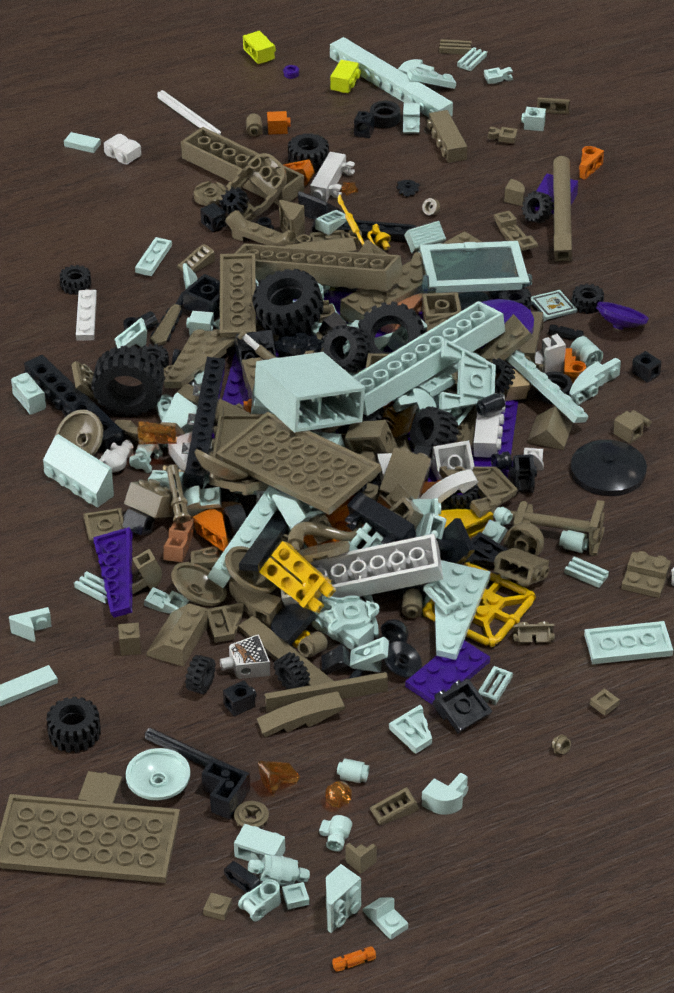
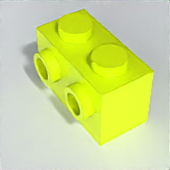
(259, 47)
(345, 76)

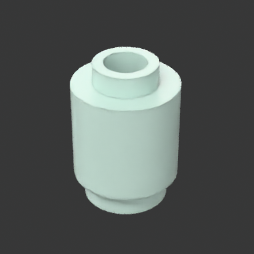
(574, 541)
(353, 771)

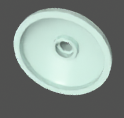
(158, 774)

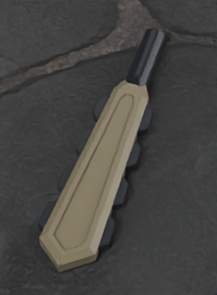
(167, 325)

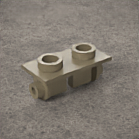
(524, 631)

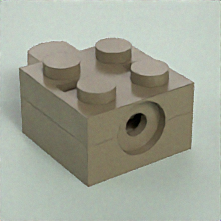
(369, 436)

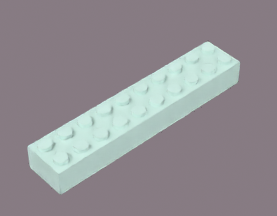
(422, 356)

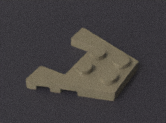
(492, 487)

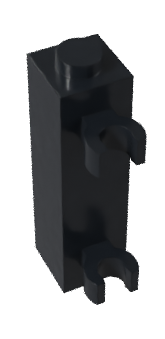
(382, 520)

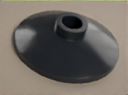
(403, 659)

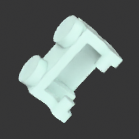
(142, 457)

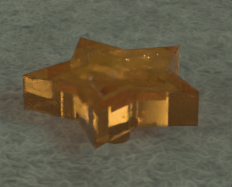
(348, 188)

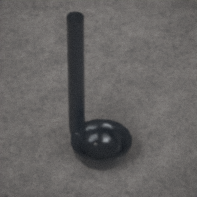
(393, 631)

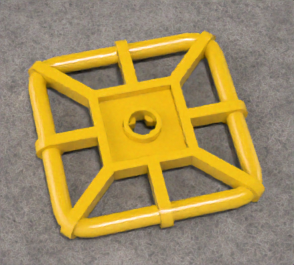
(492, 608)

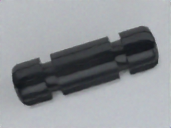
(565, 332)

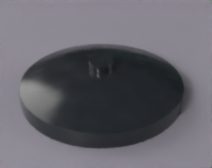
(608, 467)

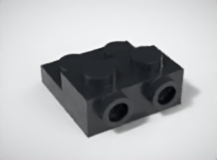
(461, 705)

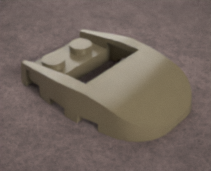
(267, 175)

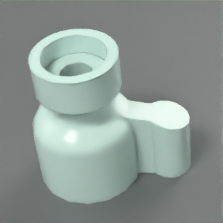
(336, 830)

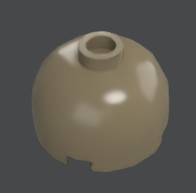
(525, 538)

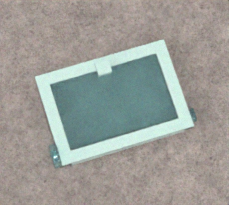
(473, 267)

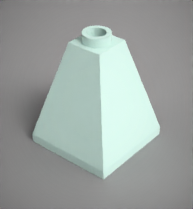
(178, 413)

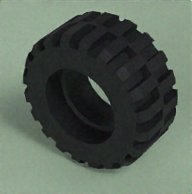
(391, 315)
(292, 317)
(132, 363)

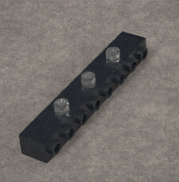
(203, 420)

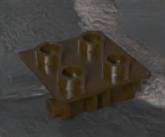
(399, 422)

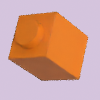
(278, 122)

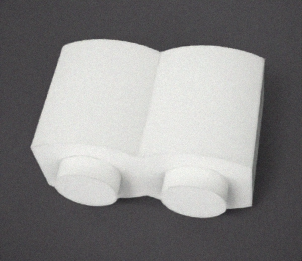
(122, 149)

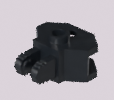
(523, 472)

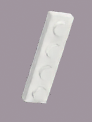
(86, 315)

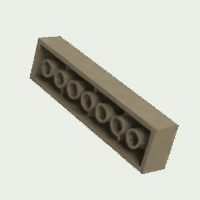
(227, 157)

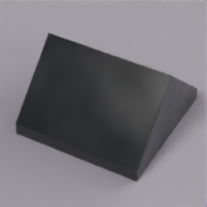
(313, 206)

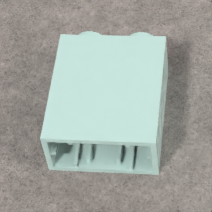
(309, 391)

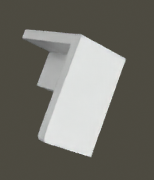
(552, 354)

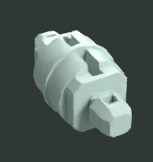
(279, 868)

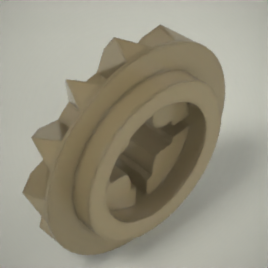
(253, 808)

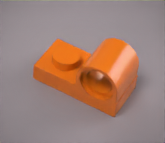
(591, 160)
(303, 167)
(572, 367)

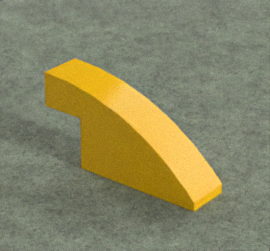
(471, 522)

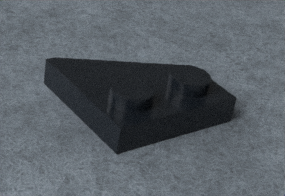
(485, 550)

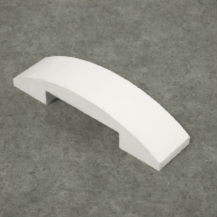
(443, 489)

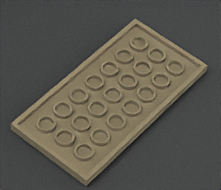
(299, 463)
(88, 838)

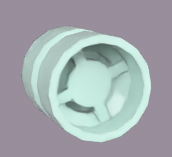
(586, 351)

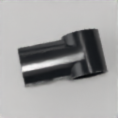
(149, 319)

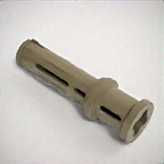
(178, 500)

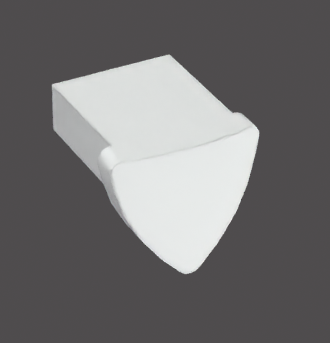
(538, 456)

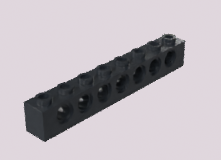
(69, 399)

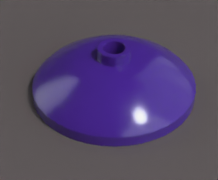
(621, 315)

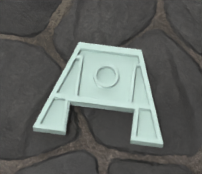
(475, 377)

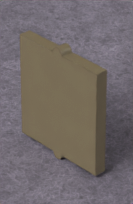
(100, 787)

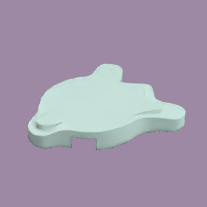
(348, 613)

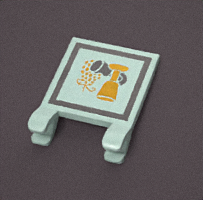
(553, 304)

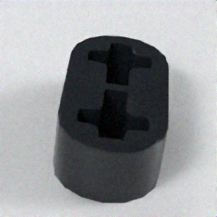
(241, 877)

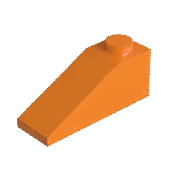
(211, 527)

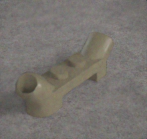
(245, 229)

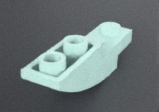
(591, 378)

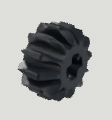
(234, 200)

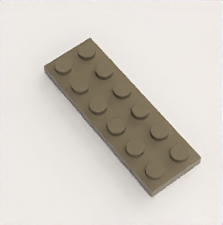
(236, 293)

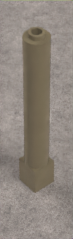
(562, 209)

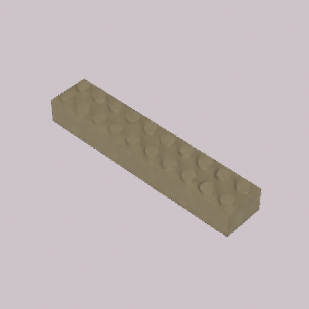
(329, 266)
(408, 285)

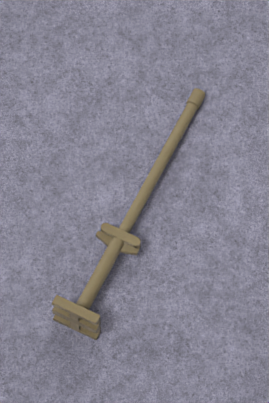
(594, 527)

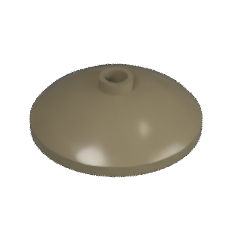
(83, 430)
(218, 468)
(249, 580)
(194, 585)

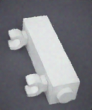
(328, 176)

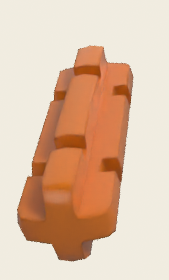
(354, 958)

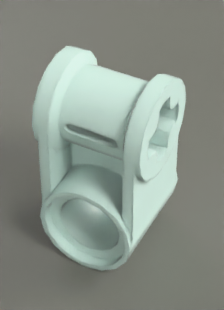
(261, 899)

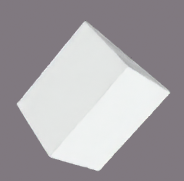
(451, 456)

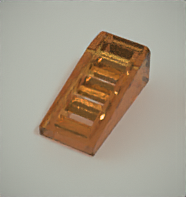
(146, 436)

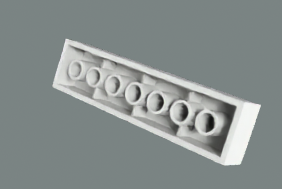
(380, 568)

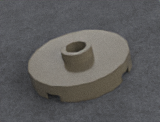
(208, 193)

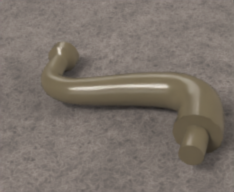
(302, 529)

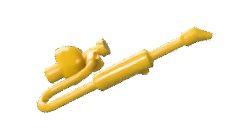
(381, 238)

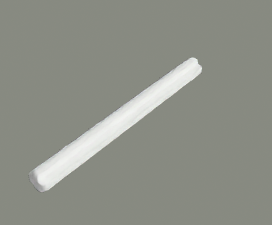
(185, 112)

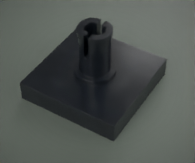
(455, 543)

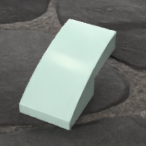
(164, 602)

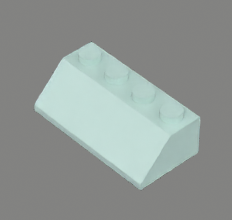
(78, 471)

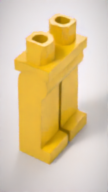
(312, 581)

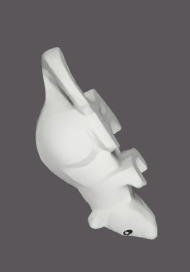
(117, 456)

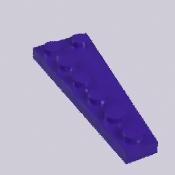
(115, 560)

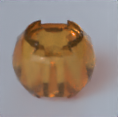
(338, 794)

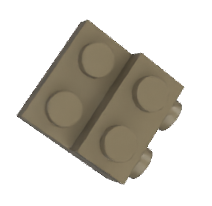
(646, 574)

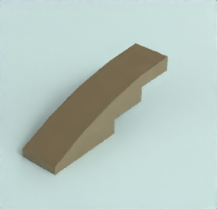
(298, 713)

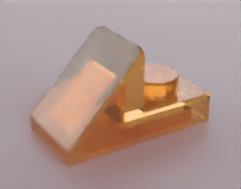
(276, 772)

